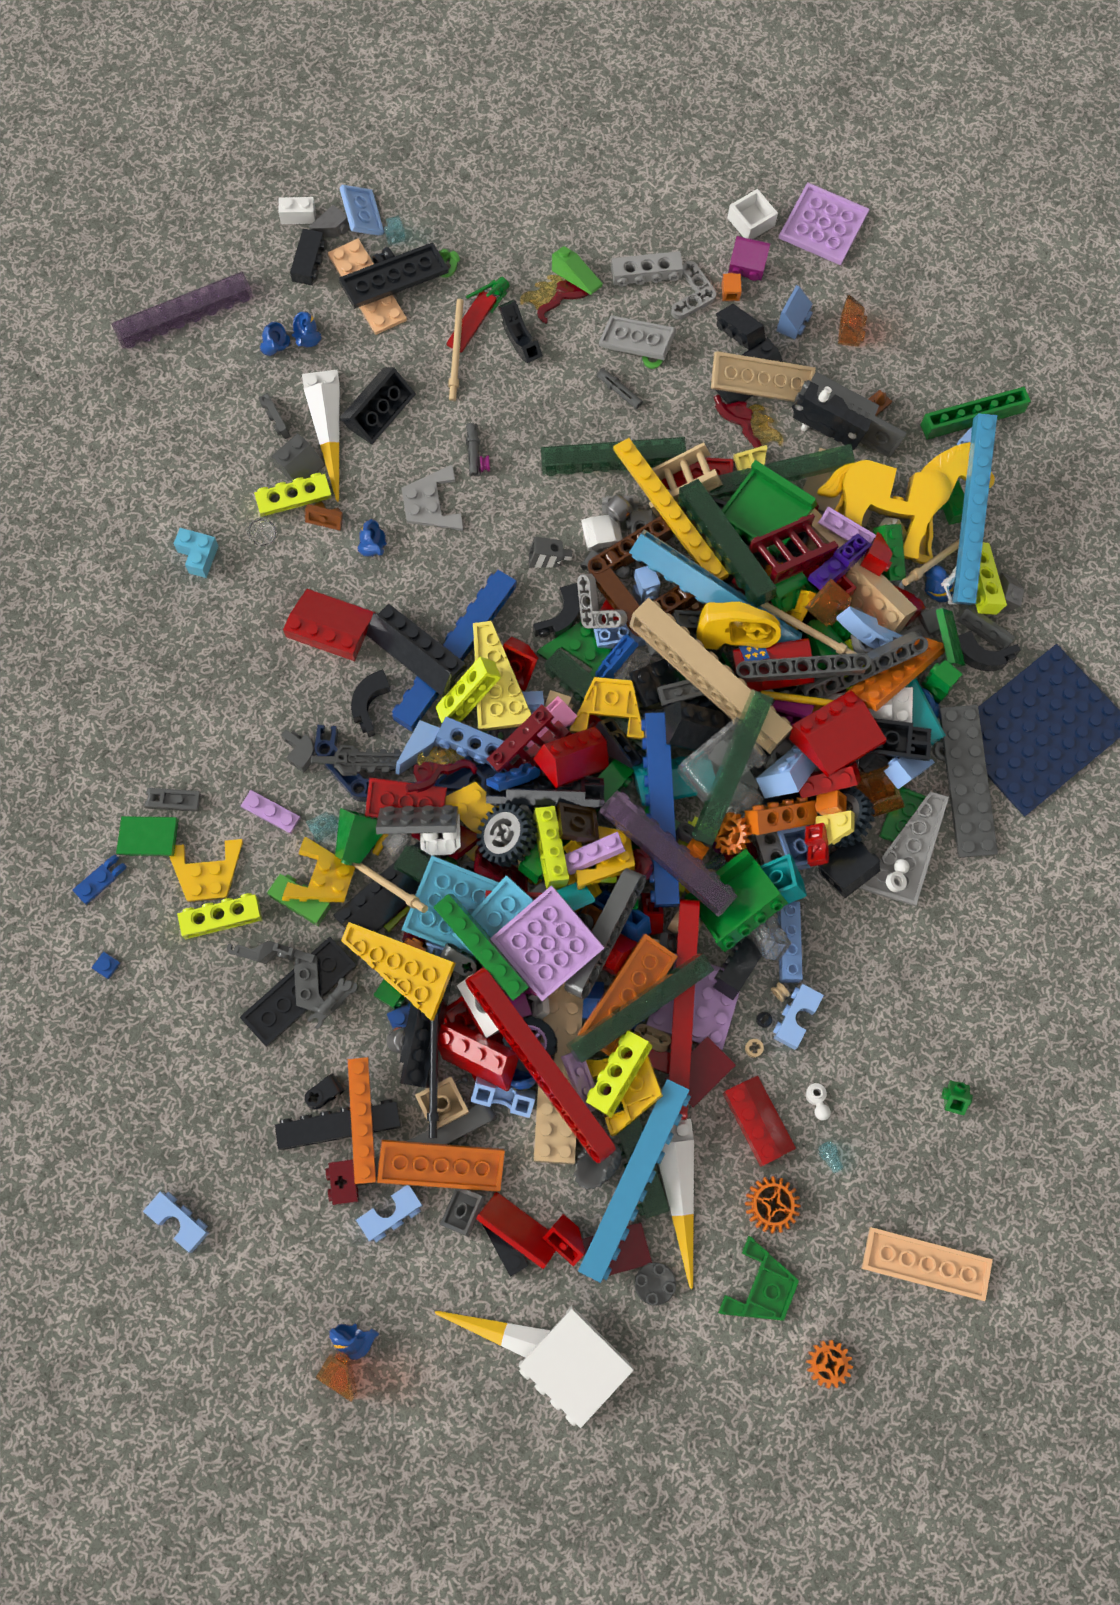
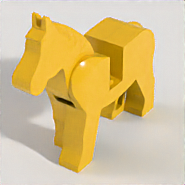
(870, 484)

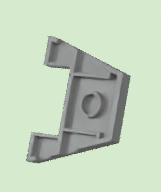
(423, 503)

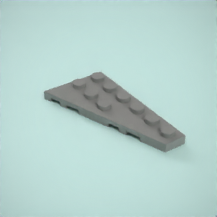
(915, 846)

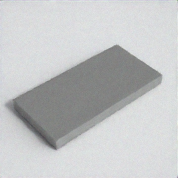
(637, 337)

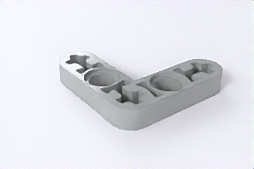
(699, 291)
(594, 613)

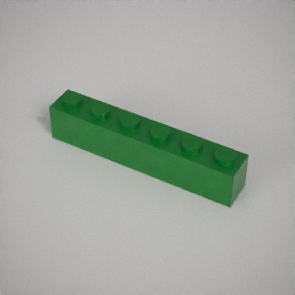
(961, 416)
(481, 945)

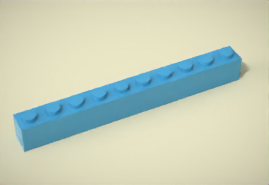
(974, 509)
(694, 578)
(633, 1182)

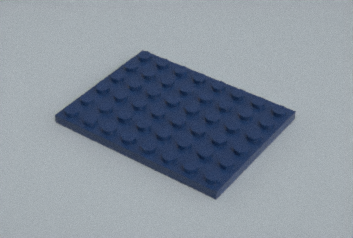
(1045, 729)

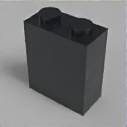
(850, 868)

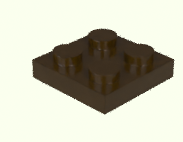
(577, 823)

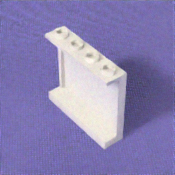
(575, 1367)

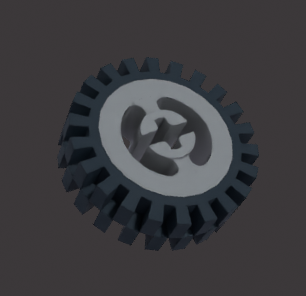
(516, 837)

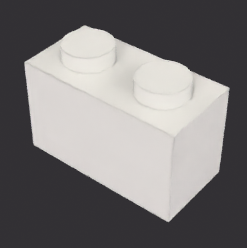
(297, 210)

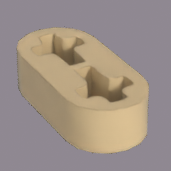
(653, 1036)

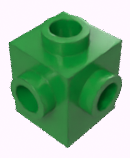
(956, 1097)

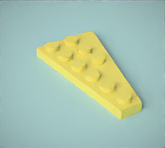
(504, 703)

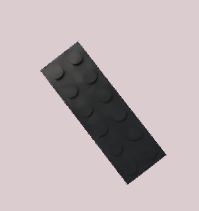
(393, 275)
(278, 1007)

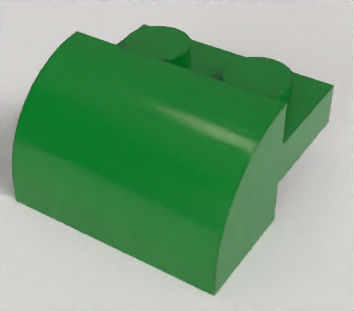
(788, 592)

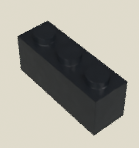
(308, 257)
(740, 326)
(737, 968)

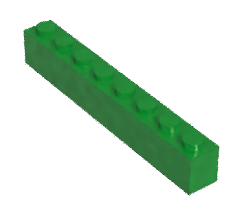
(615, 778)

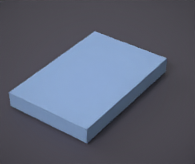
(361, 210)

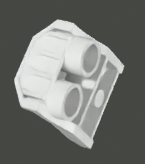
(601, 532)
(441, 842)

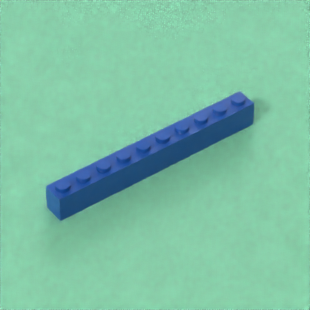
(459, 642)
(660, 801)

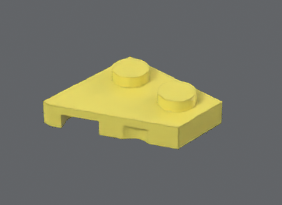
(745, 459)
(837, 825)

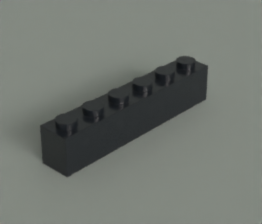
(333, 1126)

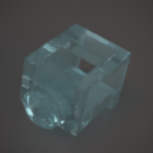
(394, 230)
(321, 832)

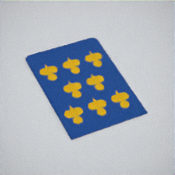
(752, 653)

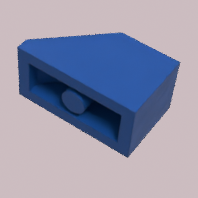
(592, 1000)

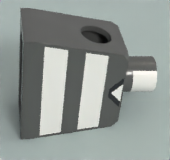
(547, 553)

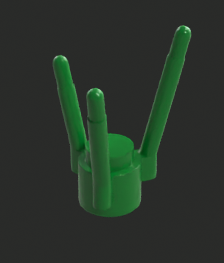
(498, 287)

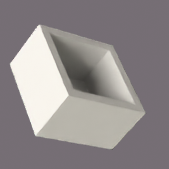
(752, 215)

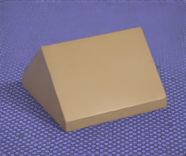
(449, 1102)

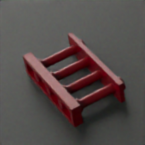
(794, 564)
(522, 736)

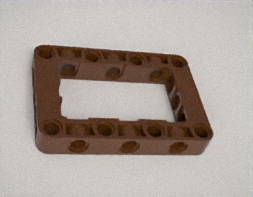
(617, 557)

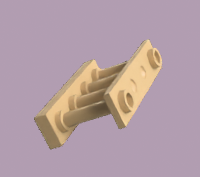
(709, 480)

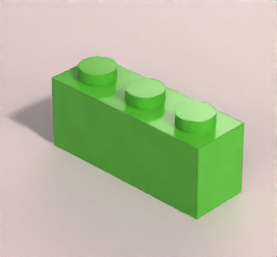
(311, 910)

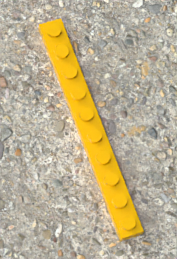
(669, 509)

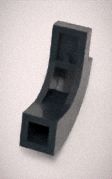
(519, 336)
(566, 618)
(983, 659)
(367, 690)

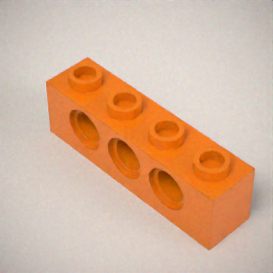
(780, 816)

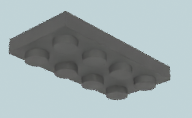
(417, 820)

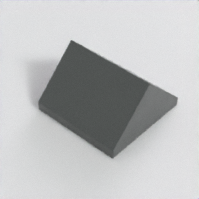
(462, 1211)

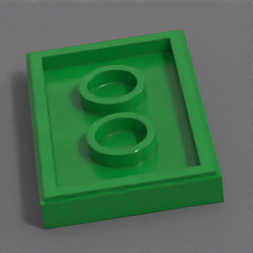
(950, 637)
(897, 819)
(147, 836)

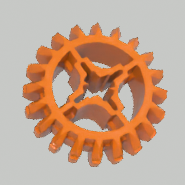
(755, 1198)

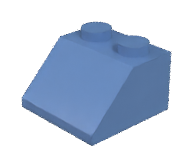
(795, 314)
(794, 843)

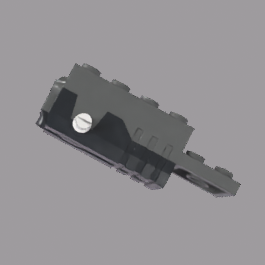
(844, 416)

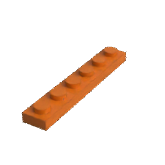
(361, 1121)

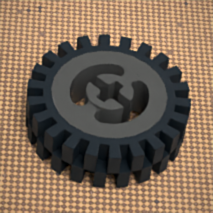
(863, 815)

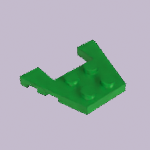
(579, 643)
(770, 1291)

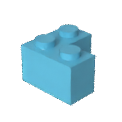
(199, 548)

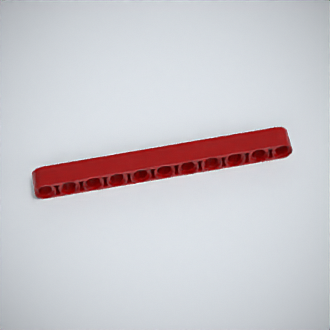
(684, 1003)
(540, 1065)

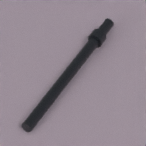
(433, 1116)

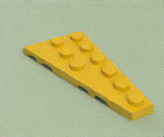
(408, 969)

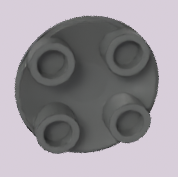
(655, 1283)

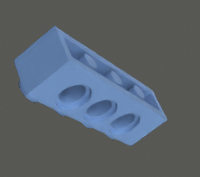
(452, 728)
(791, 962)

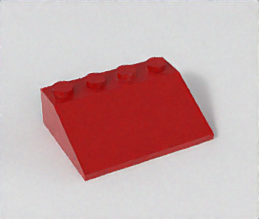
(328, 624)
(837, 733)

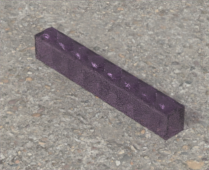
(182, 310)
(668, 853)

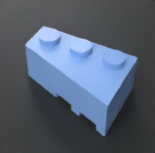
(786, 774)

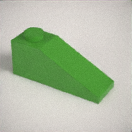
(573, 269)

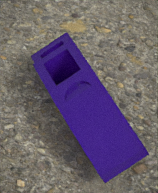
(840, 562)

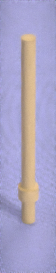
(454, 381)
(918, 573)
(840, 648)
(411, 900)

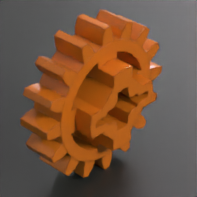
(732, 837)
(832, 1373)

